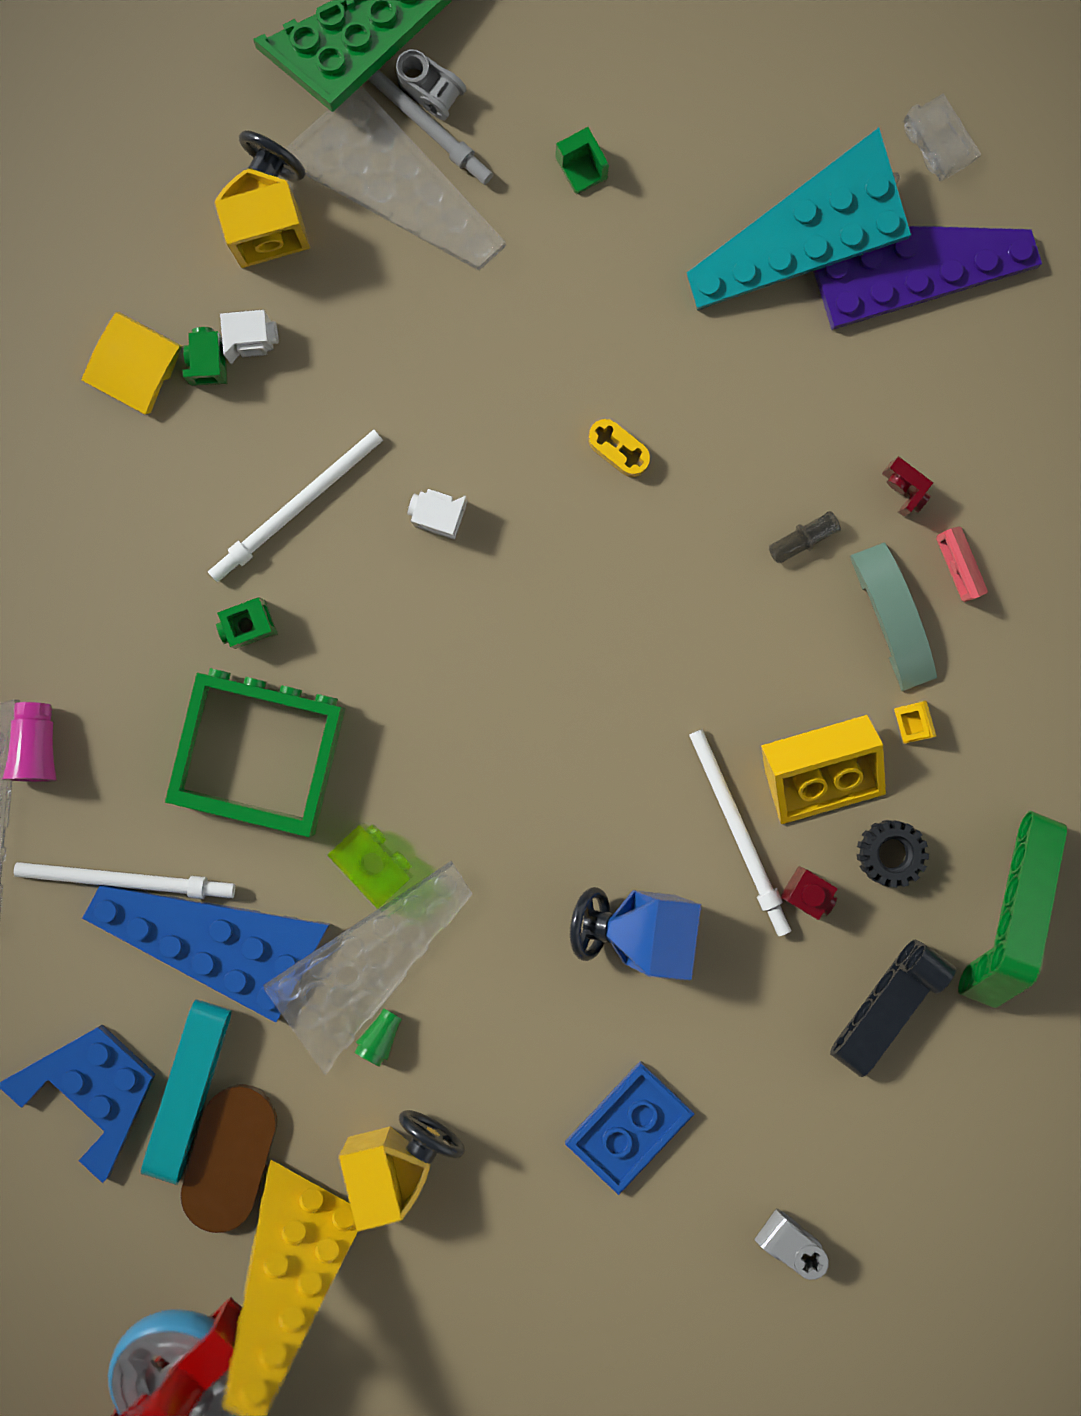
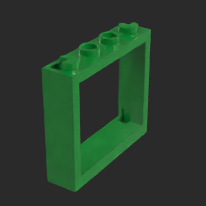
(240, 811)

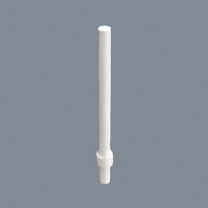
(241, 553)
(194, 887)
(768, 897)

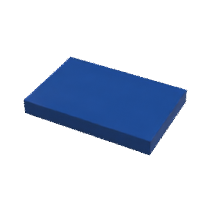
(629, 1128)

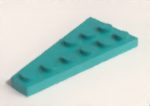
(826, 220)

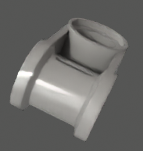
(434, 88)
(789, 1242)

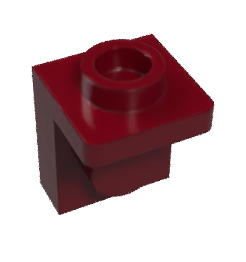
(906, 479)

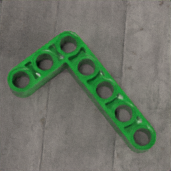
(1024, 916)

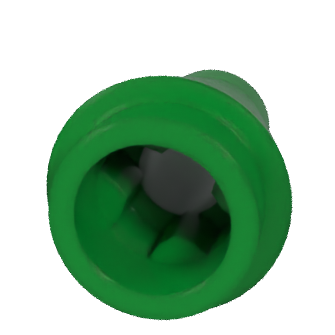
(378, 1039)

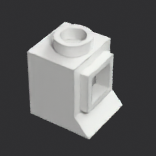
(247, 334)
(437, 512)

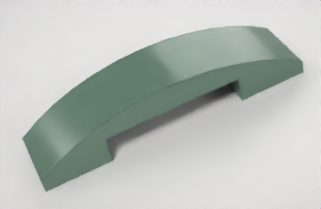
(896, 615)

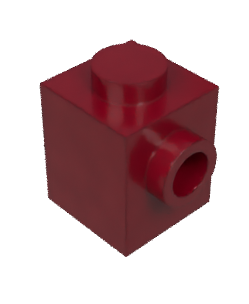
(810, 893)

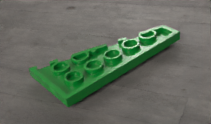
(345, 43)

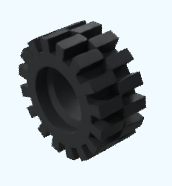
(913, 860)

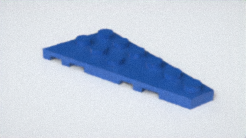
(210, 942)

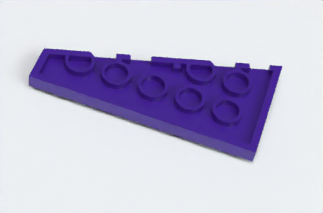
(922, 269)

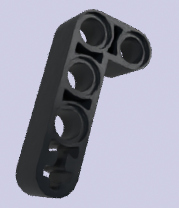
(891, 1006)

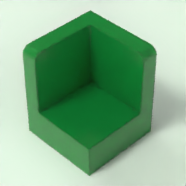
(582, 160)

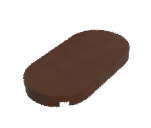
(228, 1158)

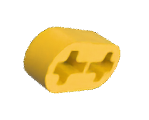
(624, 441)

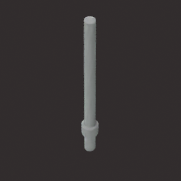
(459, 153)

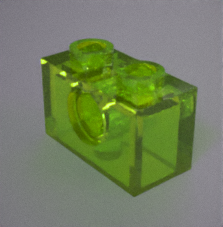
(350, 857)

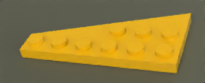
(291, 1267)

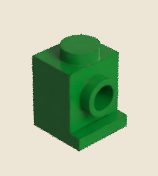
(205, 358)
(230, 623)

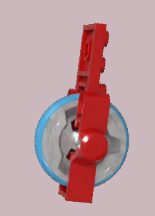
(189, 1368)

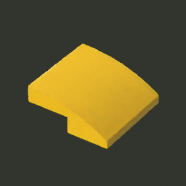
(131, 362)

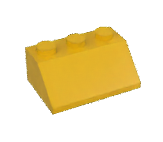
(825, 769)

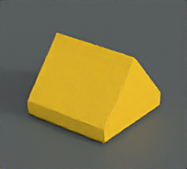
(915, 722)

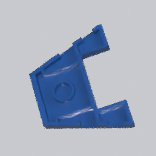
(100, 1080)

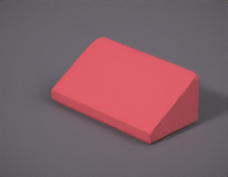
(961, 564)

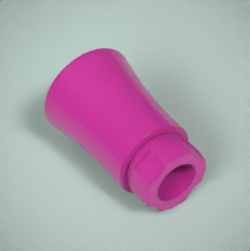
(31, 744)

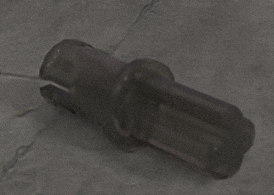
(804, 537)

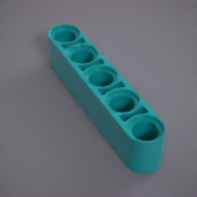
(186, 1092)

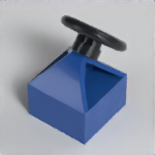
(647, 931)

